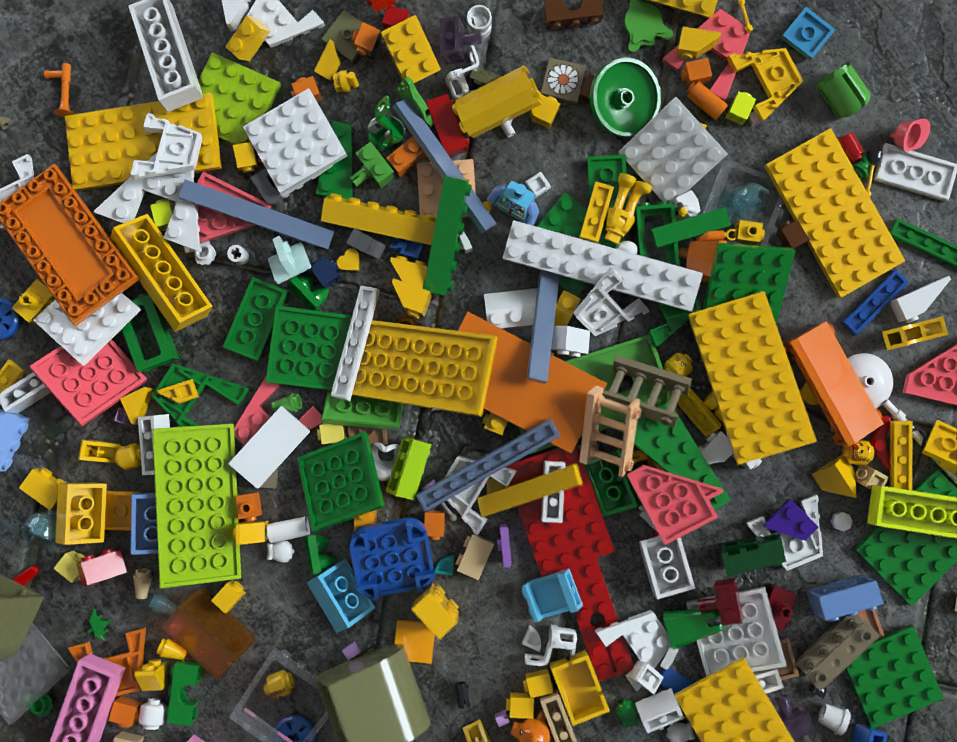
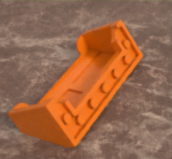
(834, 384)

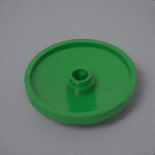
(624, 96)

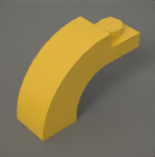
(915, 333)

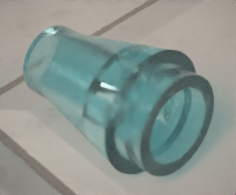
(162, 605)

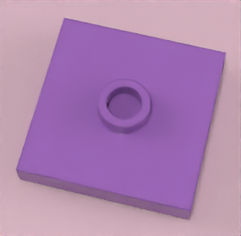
(504, 545)

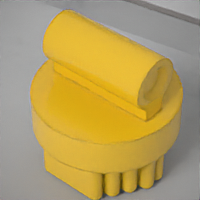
(344, 80)

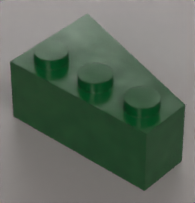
(752, 554)

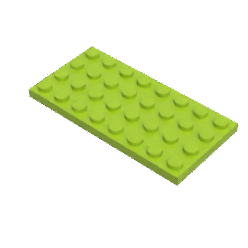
(195, 504)

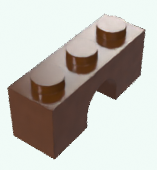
(558, 16)

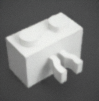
(570, 341)
(659, 710)

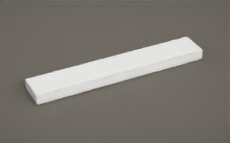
(355, 343)

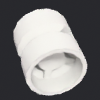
(479, 19)

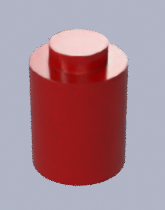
(851, 147)

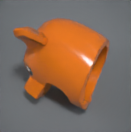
(532, 729)

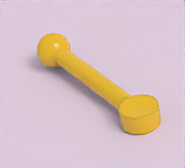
(748, 27)

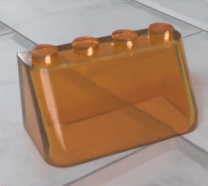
(209, 634)

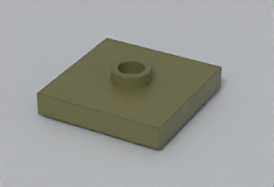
(341, 33)

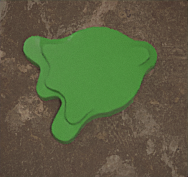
(643, 24)
(407, 90)

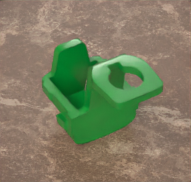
(390, 124)

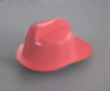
(911, 134)

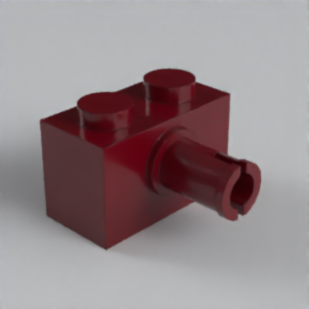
(725, 602)
(781, 605)

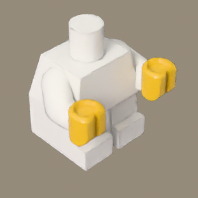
(686, 206)

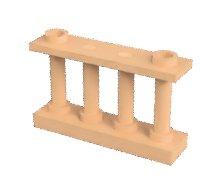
(592, 434)

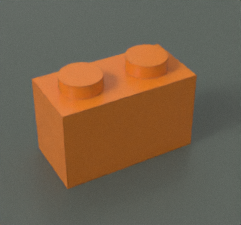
(406, 157)

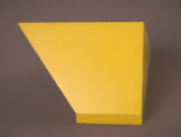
(837, 477)

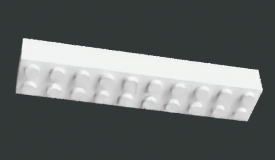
(590, 261)

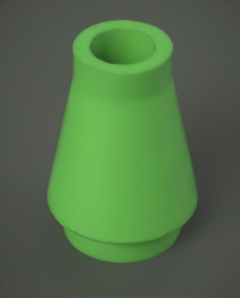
(290, 402)

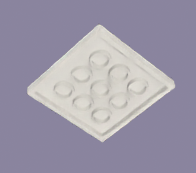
(295, 141)
(673, 151)
(93, 333)
(753, 639)

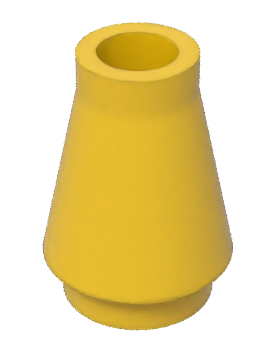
(171, 650)

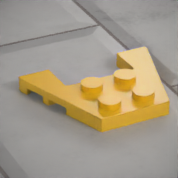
(775, 73)

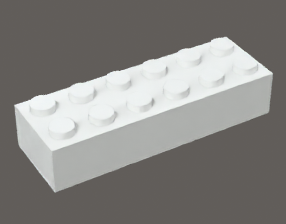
(165, 53)

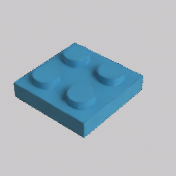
(808, 33)

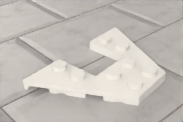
(127, 198)

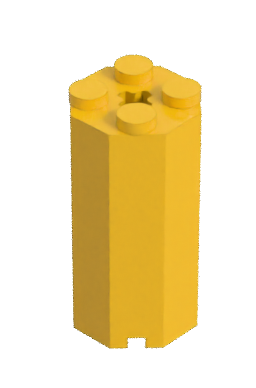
(497, 102)

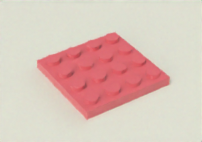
(88, 388)

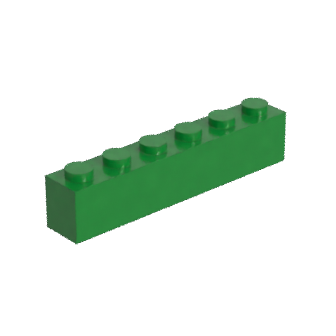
(446, 234)

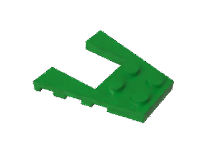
(179, 374)

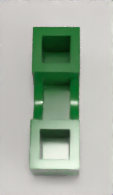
(182, 709)

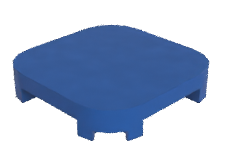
(391, 557)

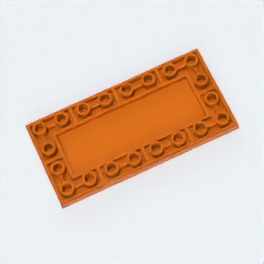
(66, 245)
(531, 402)

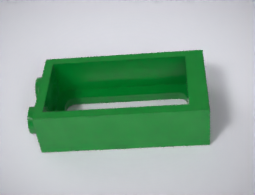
(667, 212)
(162, 335)

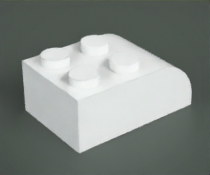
(666, 567)

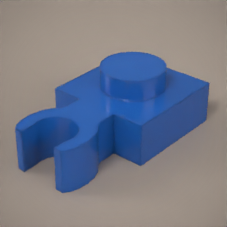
(409, 249)

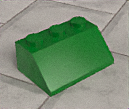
(611, 490)

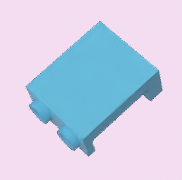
(551, 595)

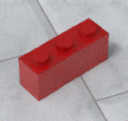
(447, 125)

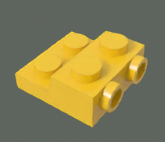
(942, 445)

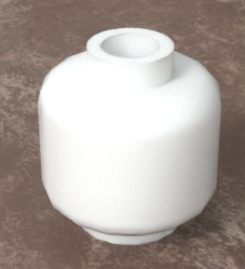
(152, 714)

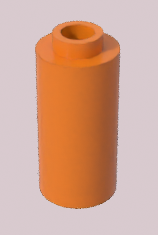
(706, 100)

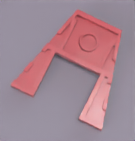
(732, 41)
(255, 416)

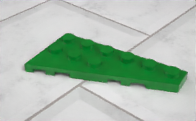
(676, 453)

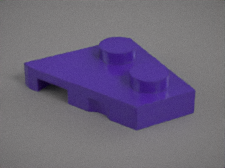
(791, 521)

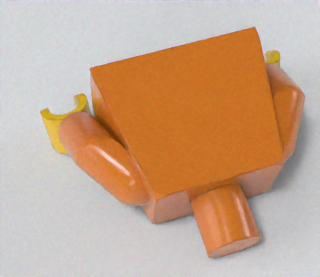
(702, 252)

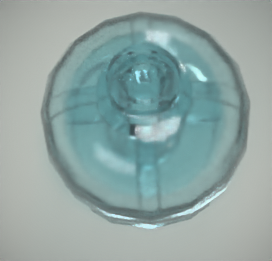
(748, 199)
(42, 525)

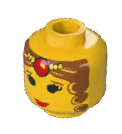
(859, 453)
(279, 684)

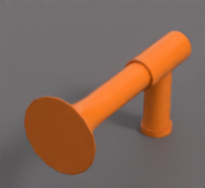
(65, 75)

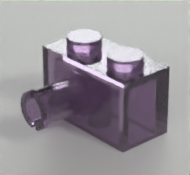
(454, 40)
(795, 720)

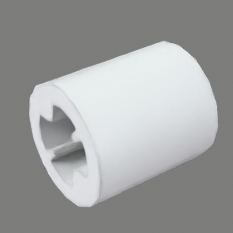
(238, 249)

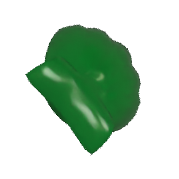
(41, 706)
(627, 713)

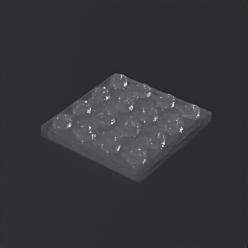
(28, 674)

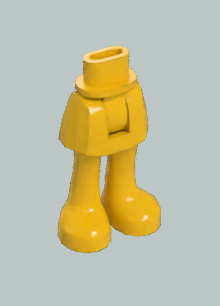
(619, 220)

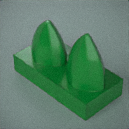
(301, 289)
(316, 561)

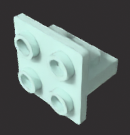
(288, 260)

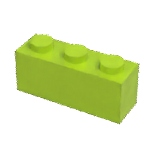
(408, 468)

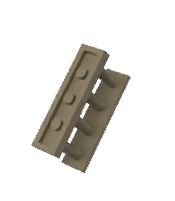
(653, 375)
(836, 650)

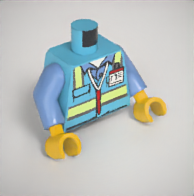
(514, 201)

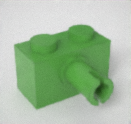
(373, 166)

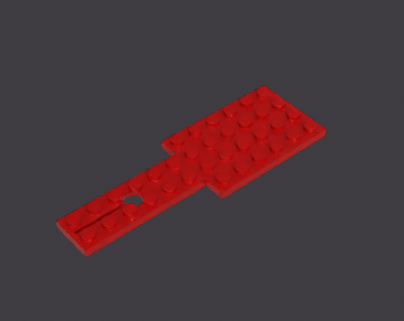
(575, 546)

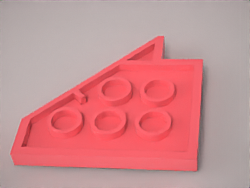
(216, 224)
(935, 378)
(673, 501)

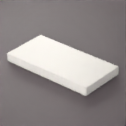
(916, 172)
(269, 447)

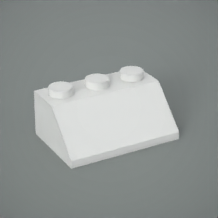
(511, 308)

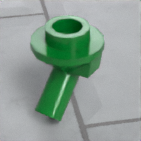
(861, 167)

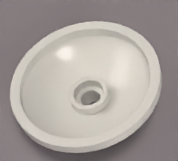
(877, 370)

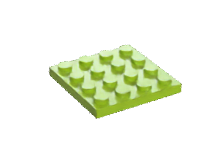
(238, 96)

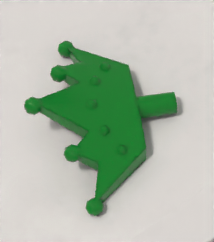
(98, 625)

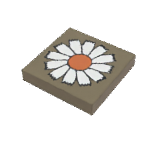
(563, 80)

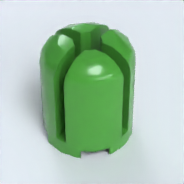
(844, 91)

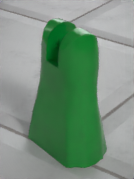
(690, 625)

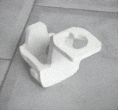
(456, 78)
(555, 635)

